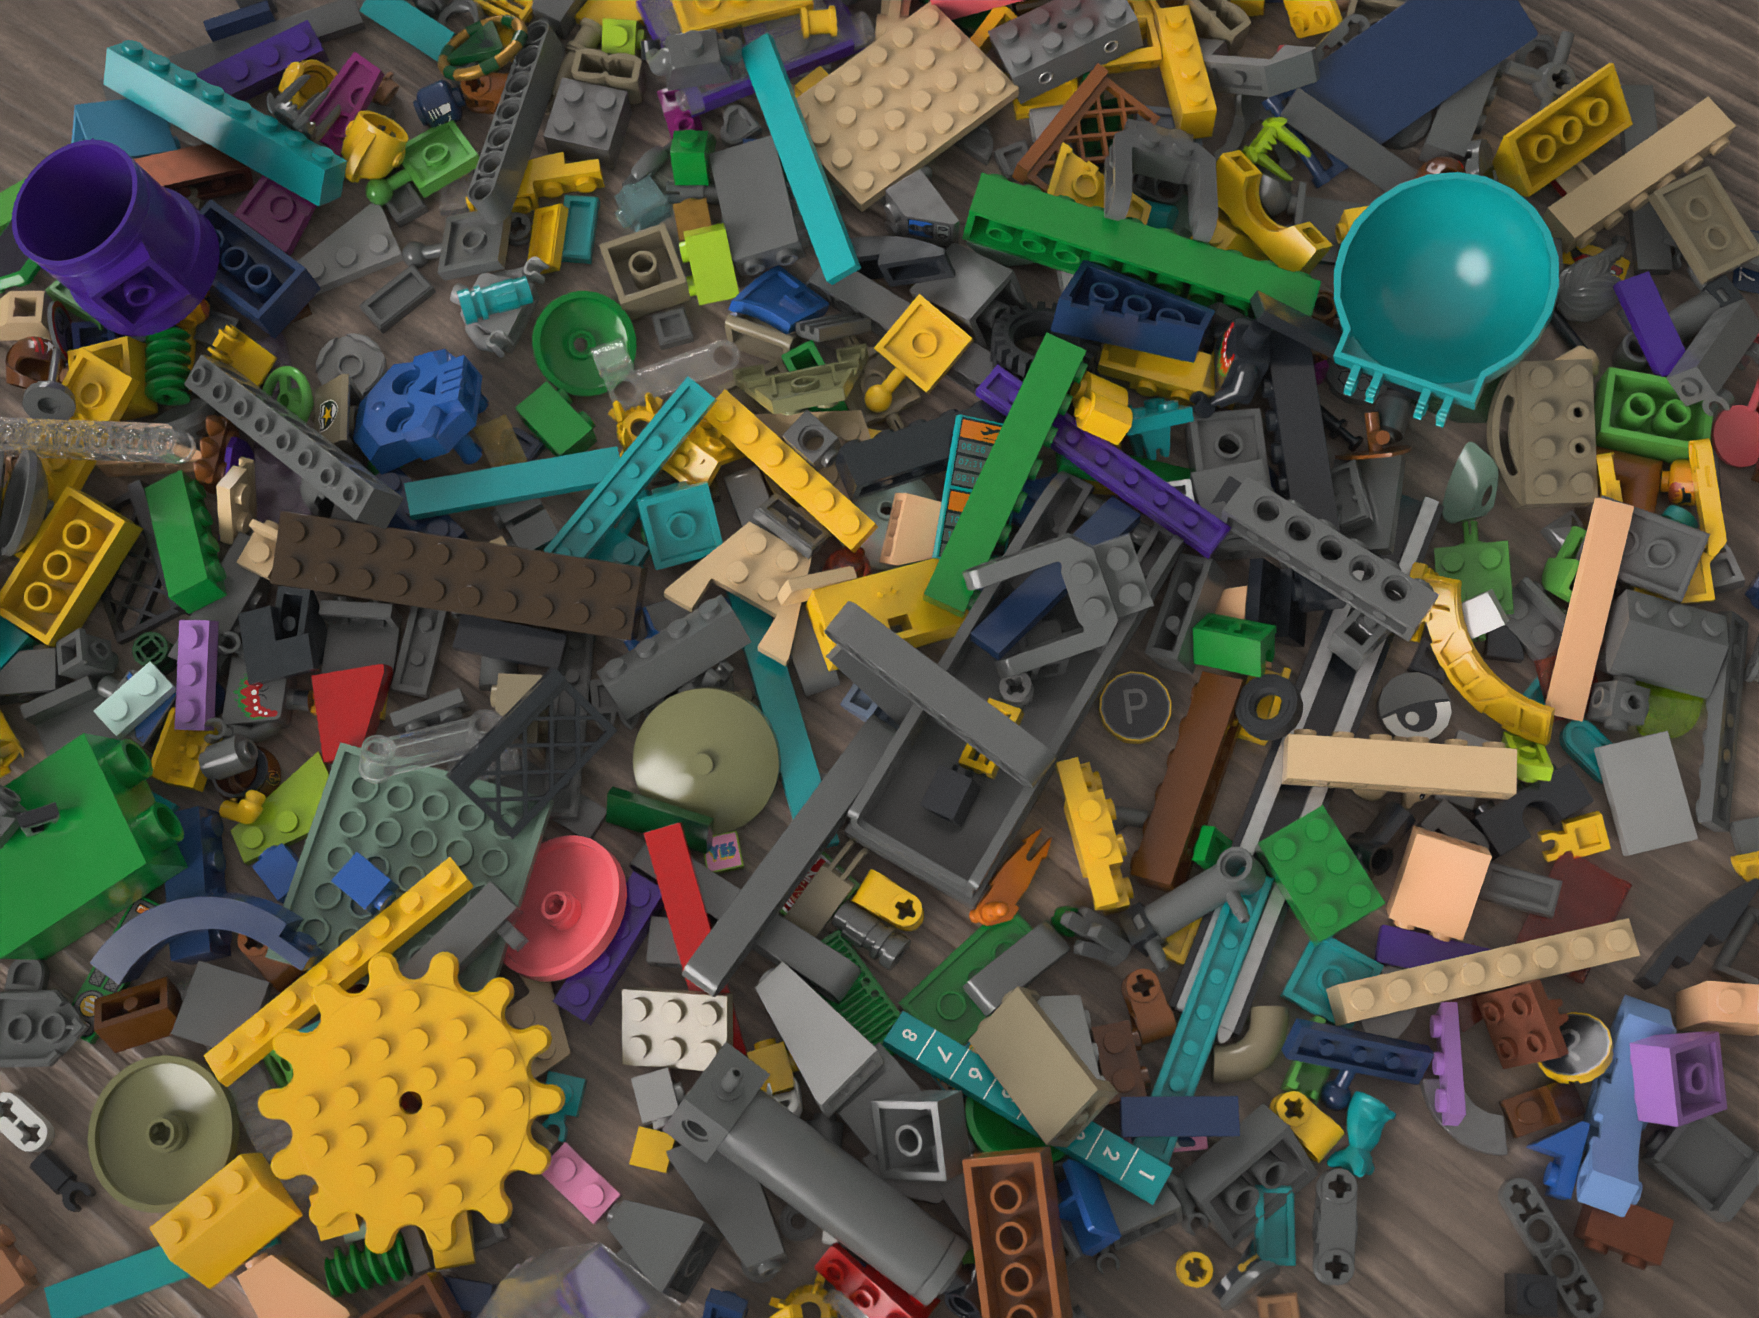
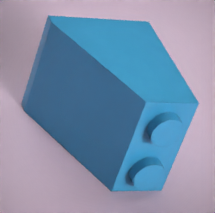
(125, 125)

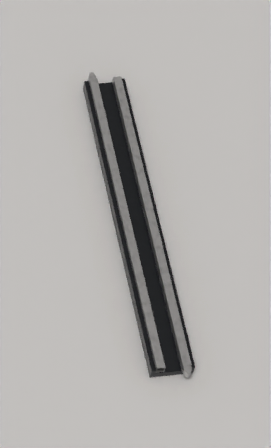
(1332, 702)

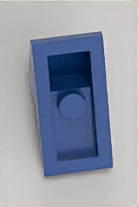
(1567, 1149)

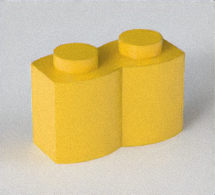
(1101, 408)

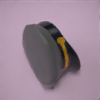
(1244, 1279)

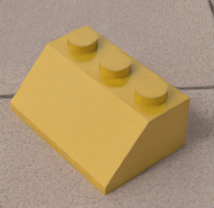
(226, 1220)

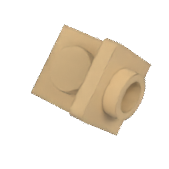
(260, 549)

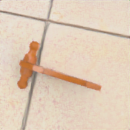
(1009, 884)

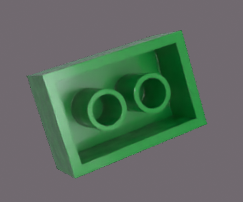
(1319, 875)

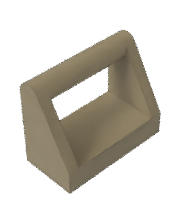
(759, 337)

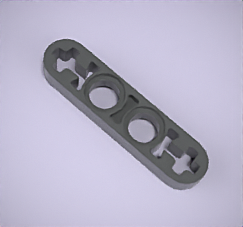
(1555, 1245)

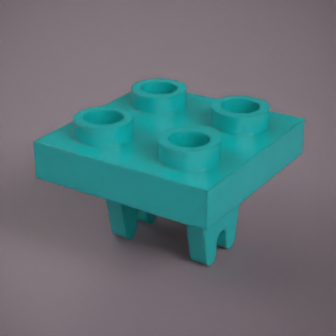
(1153, 424)

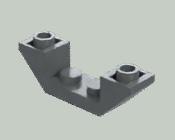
(1286, 71)

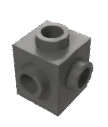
(1618, 703)

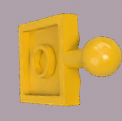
(920, 346)

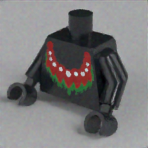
(1239, 363)

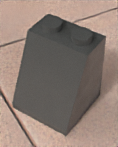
(975, 294)

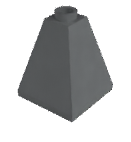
(665, 1245)

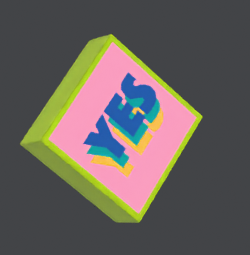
(725, 853)

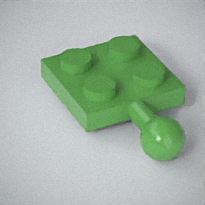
(430, 162)

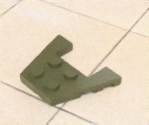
(806, 387)

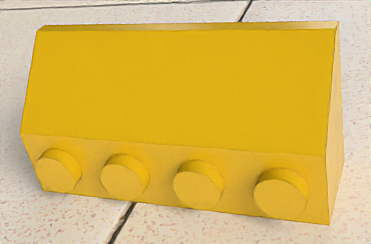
(1563, 133)

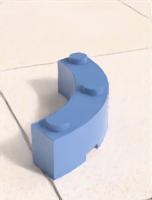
(1610, 1170)

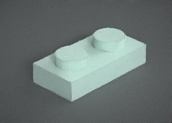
(135, 700)

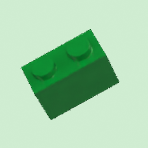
(555, 422)

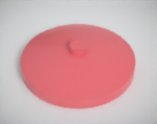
(568, 909)

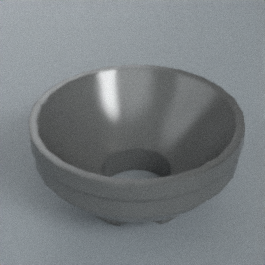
(188, 417)

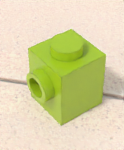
(622, 36)

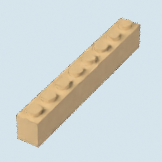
(1482, 972)

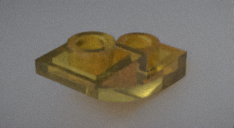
(500, 442)

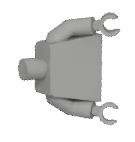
(503, 329)

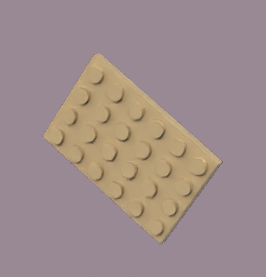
(901, 104)

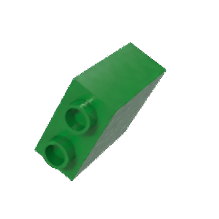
(96, 857)

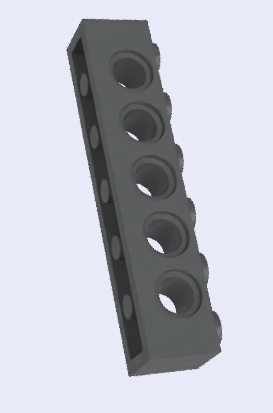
(1334, 576)

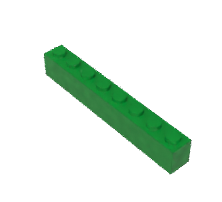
(1006, 471)

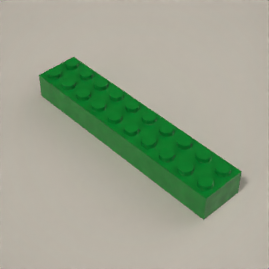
(1064, 233)

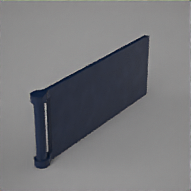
(1409, 66)

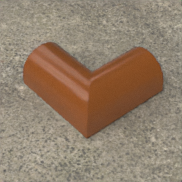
(1638, 478)

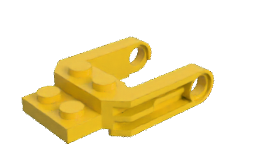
(1708, 509)

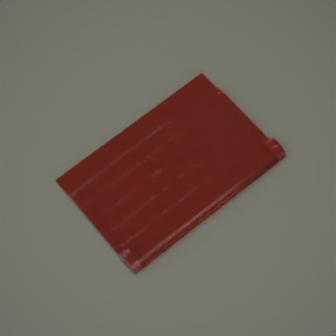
(1585, 900)

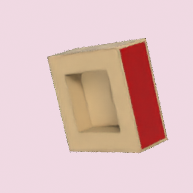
(1571, 179)

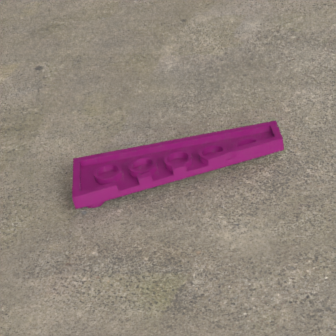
(276, 210)

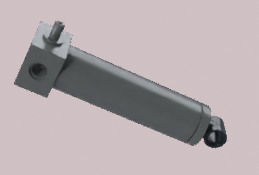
(822, 1182)

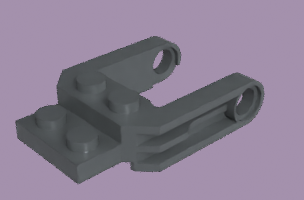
(1164, 156)
(1101, 583)

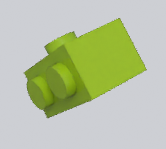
(711, 264)

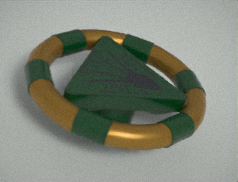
(481, 45)

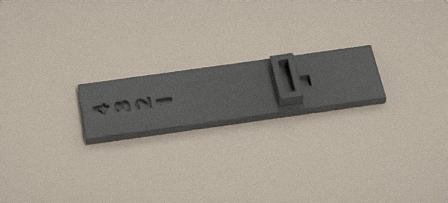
(1346, 142)

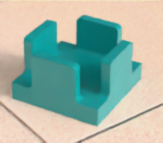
(679, 523)

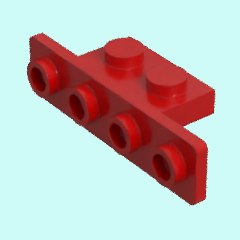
(869, 1288)

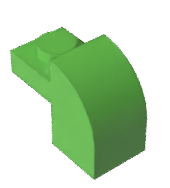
(1561, 571)

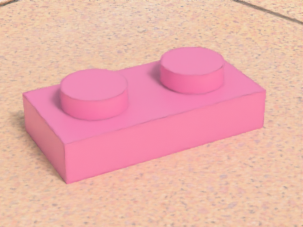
(581, 1183)

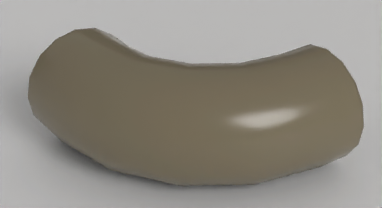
(1255, 1050)

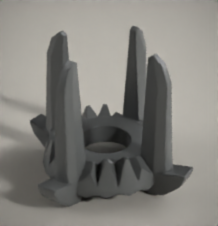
(299, 119)

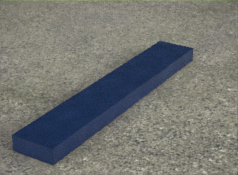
(1046, 585)

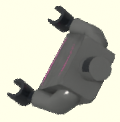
(695, 57)

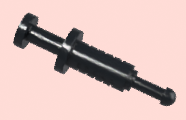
(1337, 428)

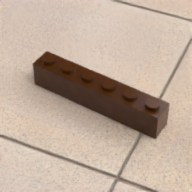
(1190, 784)

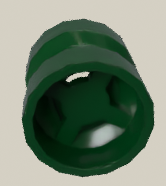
(158, 656)

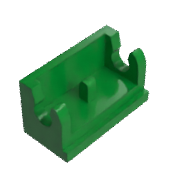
(1233, 644)

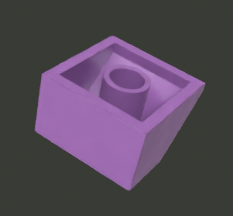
(1678, 1077)

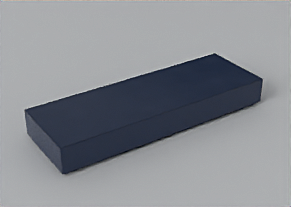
(1180, 1116)

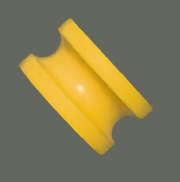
(1184, 1274)

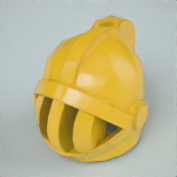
(370, 150)

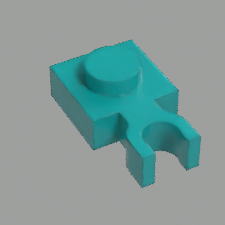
(574, 1092)

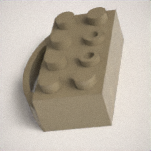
(1547, 434)

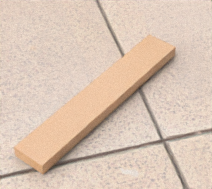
(1589, 608)

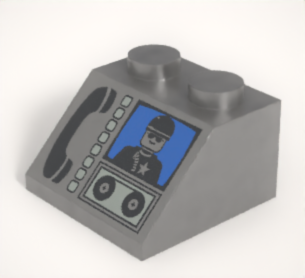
(919, 212)

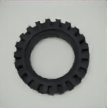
(1031, 323)

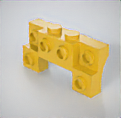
(1159, 374)
(1094, 836)

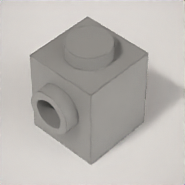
(657, 1096)

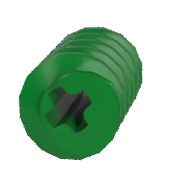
(167, 367)
(366, 1267)

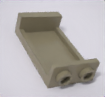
(1040, 1068)

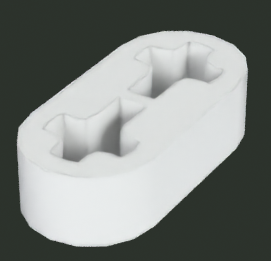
(27, 1115)

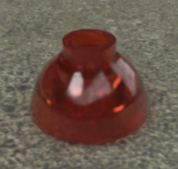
(845, 557)

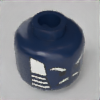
(439, 104)

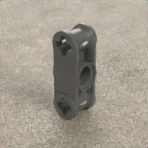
(1335, 1227)

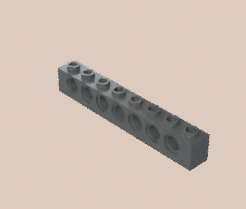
(294, 442)

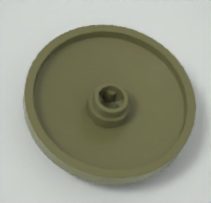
(708, 756)
(161, 1132)

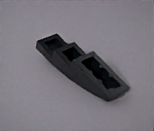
(1706, 927)

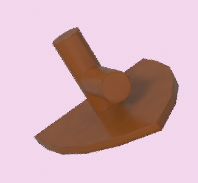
(1376, 439)

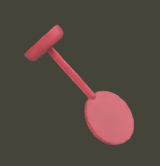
(1737, 432)

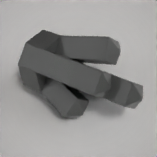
(1099, 936)

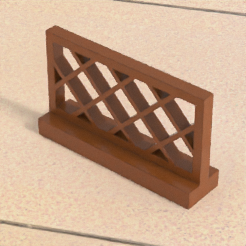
(1069, 119)

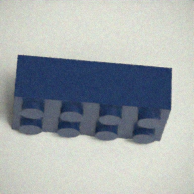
(257, 275)

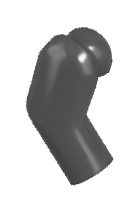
(1128, 817)

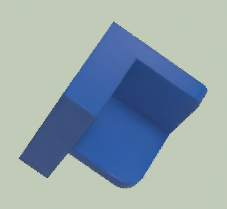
(1087, 1208)

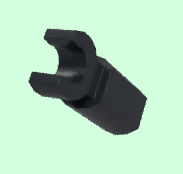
(60, 1179)

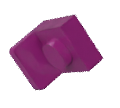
(674, 117)

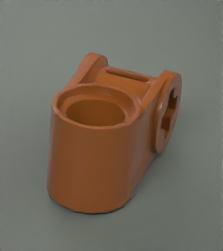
(486, 94)
(275, 972)
(1148, 1013)

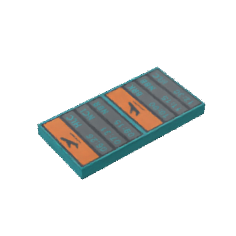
(968, 453)

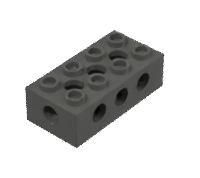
(1243, 437)

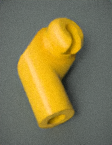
(246, 810)

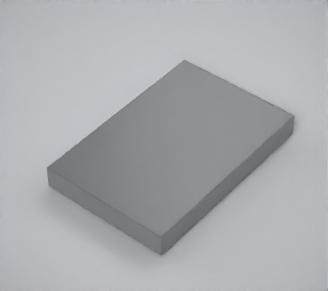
(1645, 793)

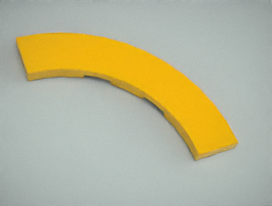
(1473, 676)

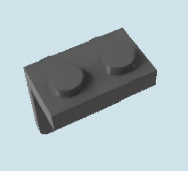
(360, 633)

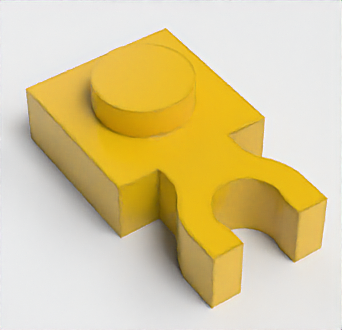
(1580, 836)

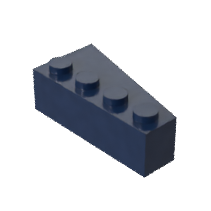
(1131, 314)

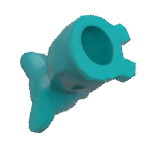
(1364, 1128)

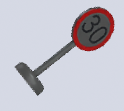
(50, 398)

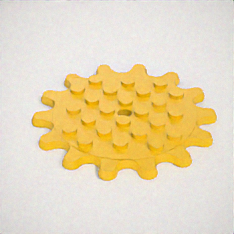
(399, 1163)

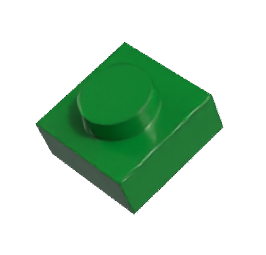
(1210, 846)

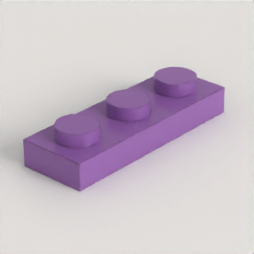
(196, 674)
(1448, 1064)

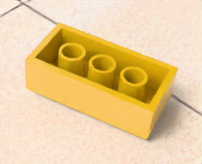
(67, 566)

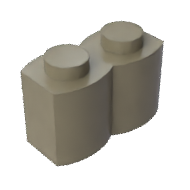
(1220, 21)
(613, 71)

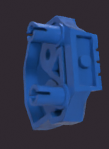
(421, 412)

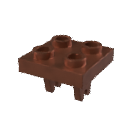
(1523, 1023)

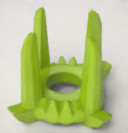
(1272, 130)

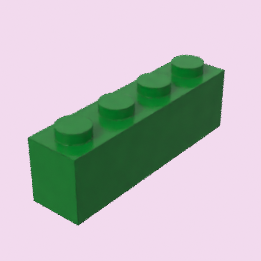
(186, 541)

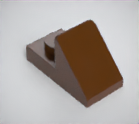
(1542, 1108)

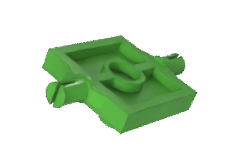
(1479, 567)

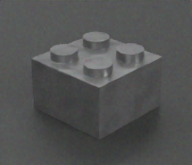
(588, 122)

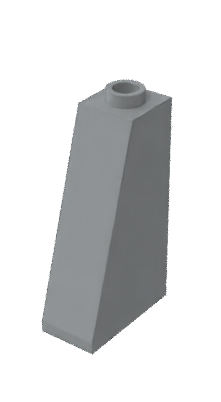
(822, 1043)

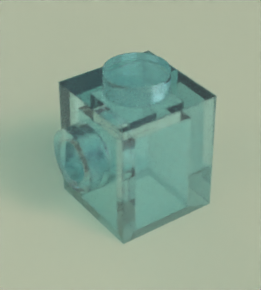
(641, 205)

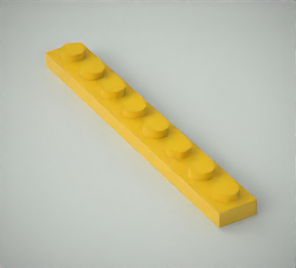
(343, 965)

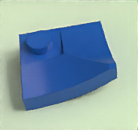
(779, 300)

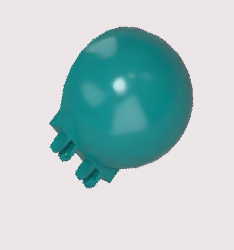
(1443, 288)

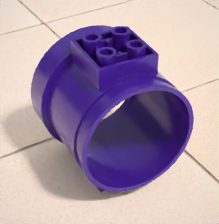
(115, 238)

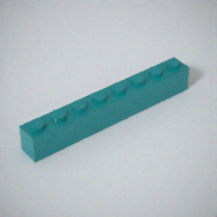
(225, 122)

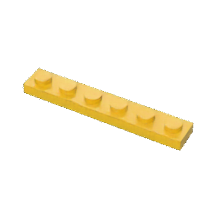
(790, 471)

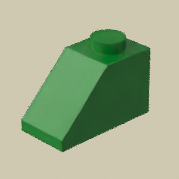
(691, 156)

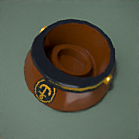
(262, 778)

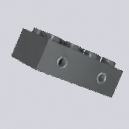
(1063, 42)

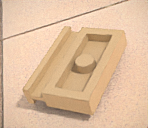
(236, 500)

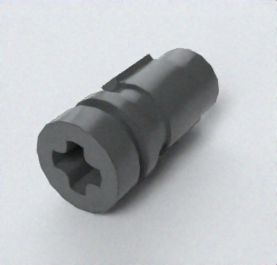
(866, 931)

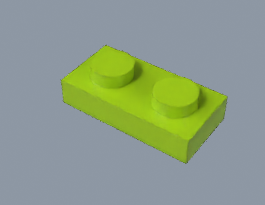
(1532, 758)

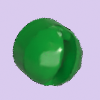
(1055, 920)

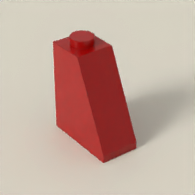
(349, 705)

